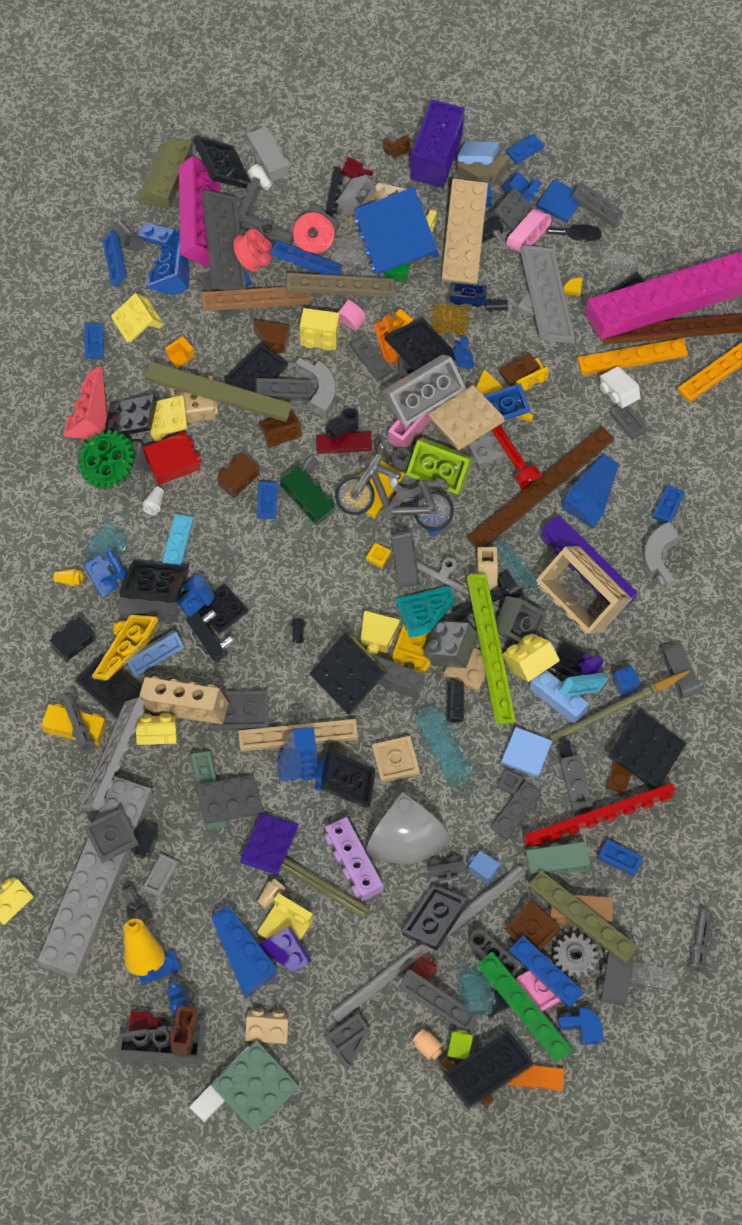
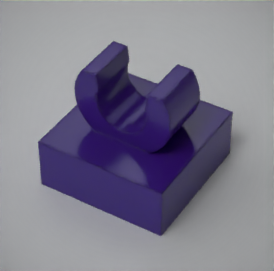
(590, 665)

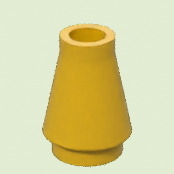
(69, 577)

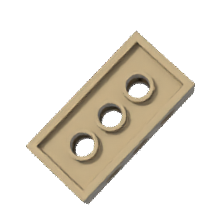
(184, 700)

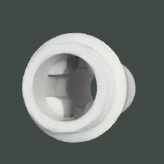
(258, 172)
(153, 502)

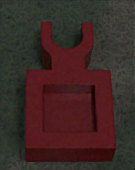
(354, 169)
(143, 1021)

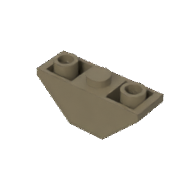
(484, 173)

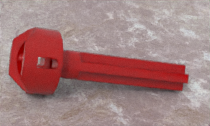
(525, 474)

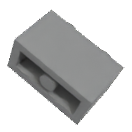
(356, 194)

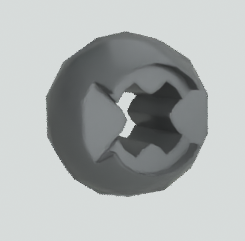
(401, 453)

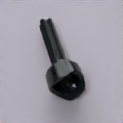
(506, 588)

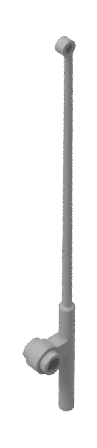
(443, 576)

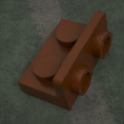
(279, 432)

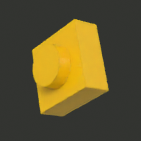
(378, 555)

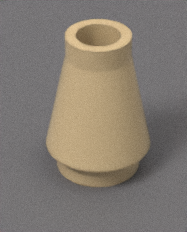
(270, 892)

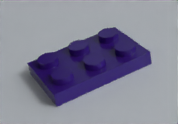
(269, 843)

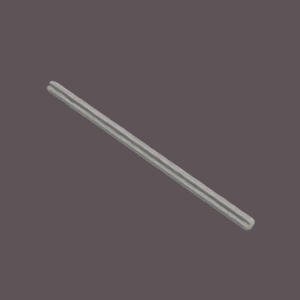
(420, 949)

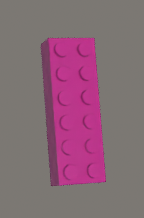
(192, 183)

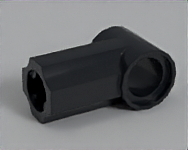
(347, 423)

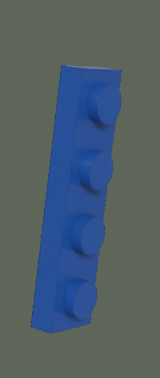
(305, 259)
(546, 972)

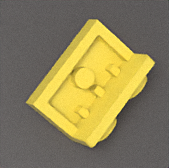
(12, 899)

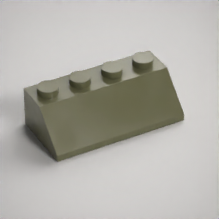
(163, 176)

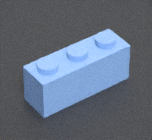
(548, 687)

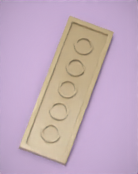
(464, 231)

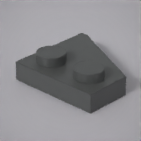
(348, 1040)

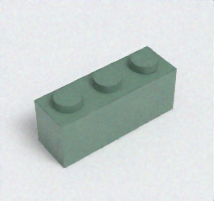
(557, 859)

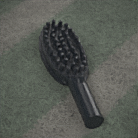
(578, 232)

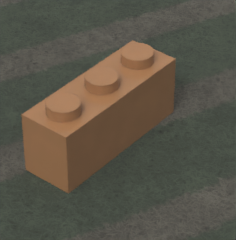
(600, 905)

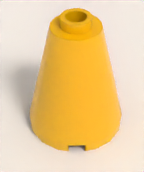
(141, 949)

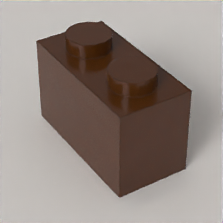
(238, 475)

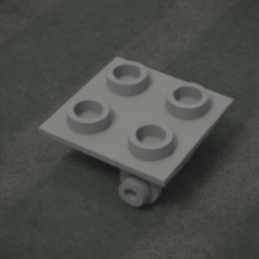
(487, 449)

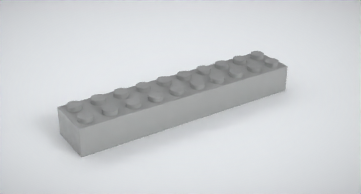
(92, 888)

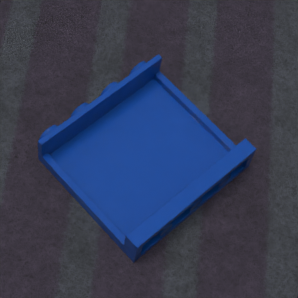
(395, 231)

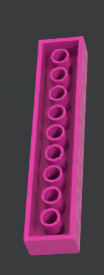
(666, 296)

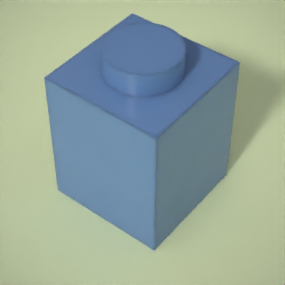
(483, 867)

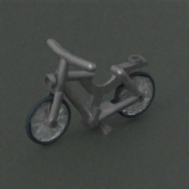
(357, 495)

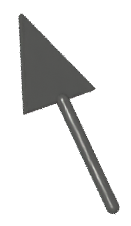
(141, 464)

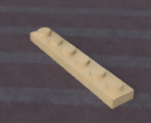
(277, 736)

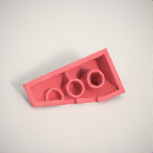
(90, 408)

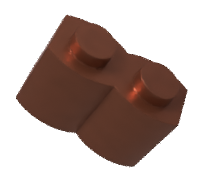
(183, 1032)

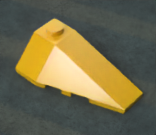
(130, 640)

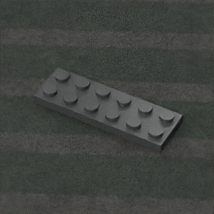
(221, 230)

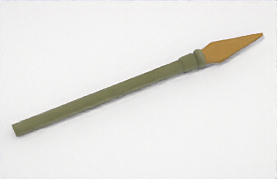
(661, 684)

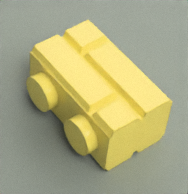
(156, 729)

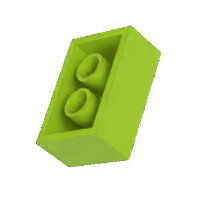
(438, 461)

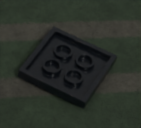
(221, 162)
(418, 344)
(154, 581)
(348, 672)
(647, 749)

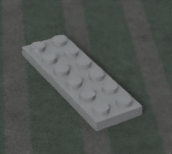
(547, 294)
(111, 756)

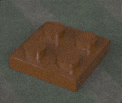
(534, 925)

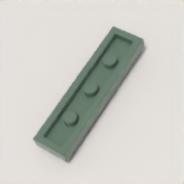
(204, 773)

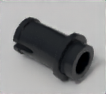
(496, 305)
(298, 630)

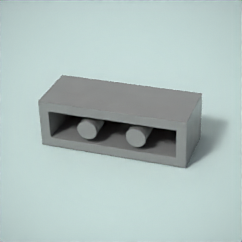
(268, 153)

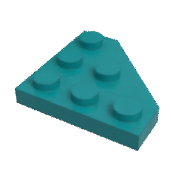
(424, 610)

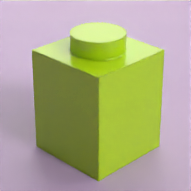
(459, 1046)

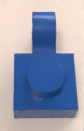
(463, 356)

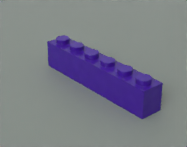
(560, 535)

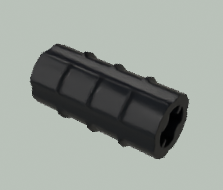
(455, 701)

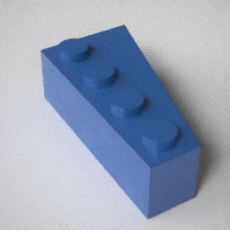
(299, 756)
(245, 956)

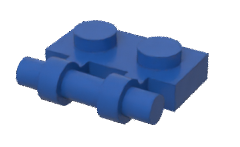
(101, 576)

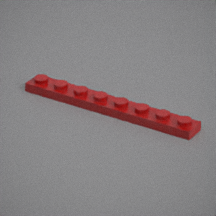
(606, 813)

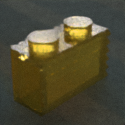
(450, 319)

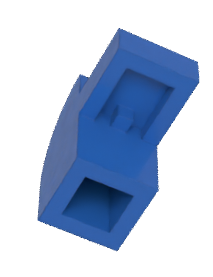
(526, 188)
(197, 594)
(587, 1023)

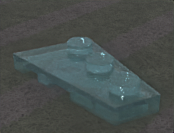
(518, 569)

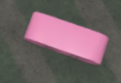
(529, 230)

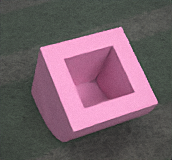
(351, 315)

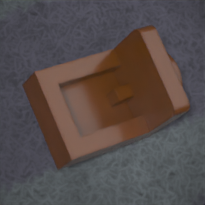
(398, 148)

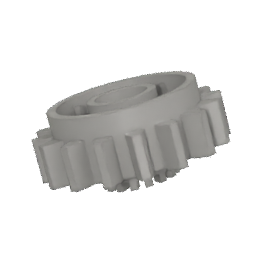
(572, 966)

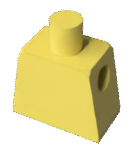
(378, 632)

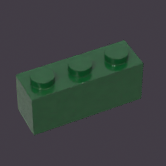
(307, 495)

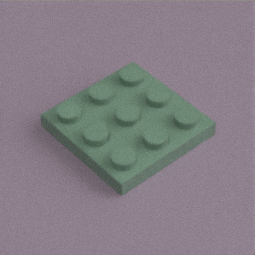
(255, 1086)

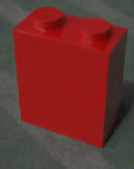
(172, 458)

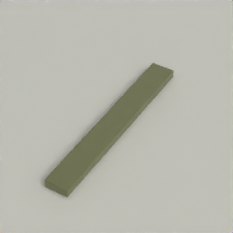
(218, 391)

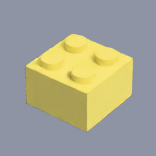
(319, 329)
(530, 657)

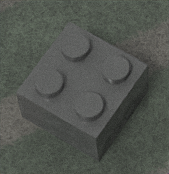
(451, 644)

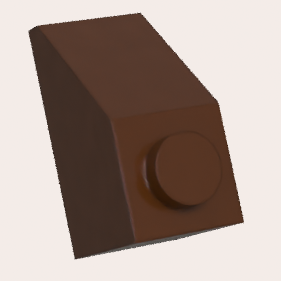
(272, 335)

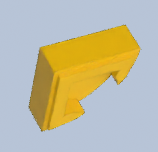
(573, 287)

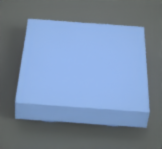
(478, 152)
(526, 752)

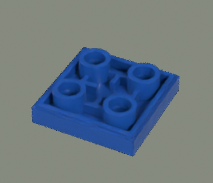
(558, 201)

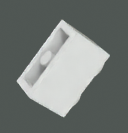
(619, 387)

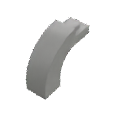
(325, 396)
(658, 542)

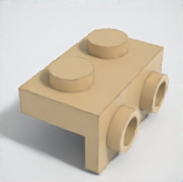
(267, 1026)

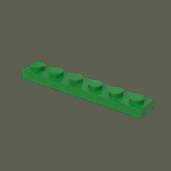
(524, 1007)

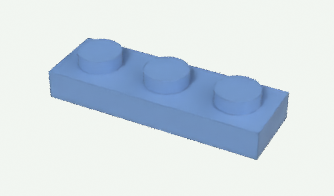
(155, 653)

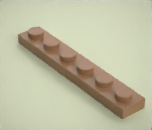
(252, 298)

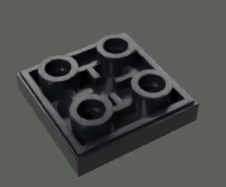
(227, 609)

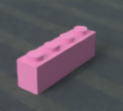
(403, 436)

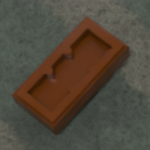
(518, 369)

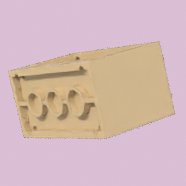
(596, 576)

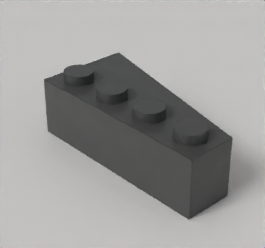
(154, 1047)

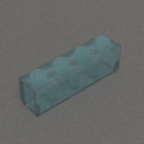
(443, 747)

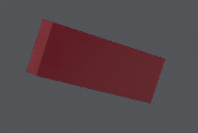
(347, 443)

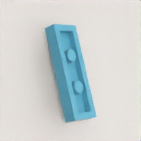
(178, 539)
(583, 684)

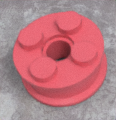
(303, 228)
(253, 250)

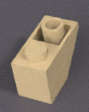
(488, 564)

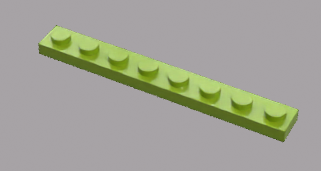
(491, 649)

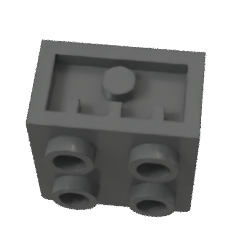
(510, 208)

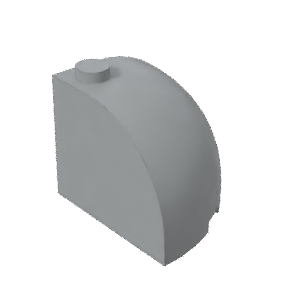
(407, 834)

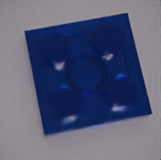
(468, 294)

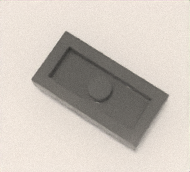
(628, 421)

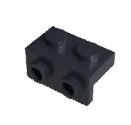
(569, 660)

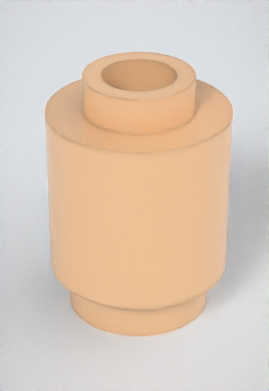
(428, 1044)

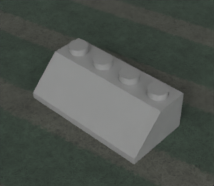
(424, 389)

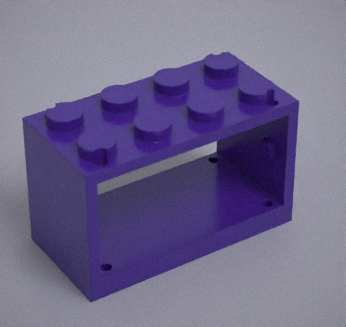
(437, 143)

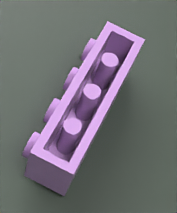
(354, 859)

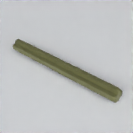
(325, 888)

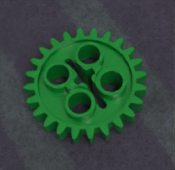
(94, 450)

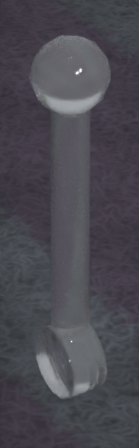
(491, 368)

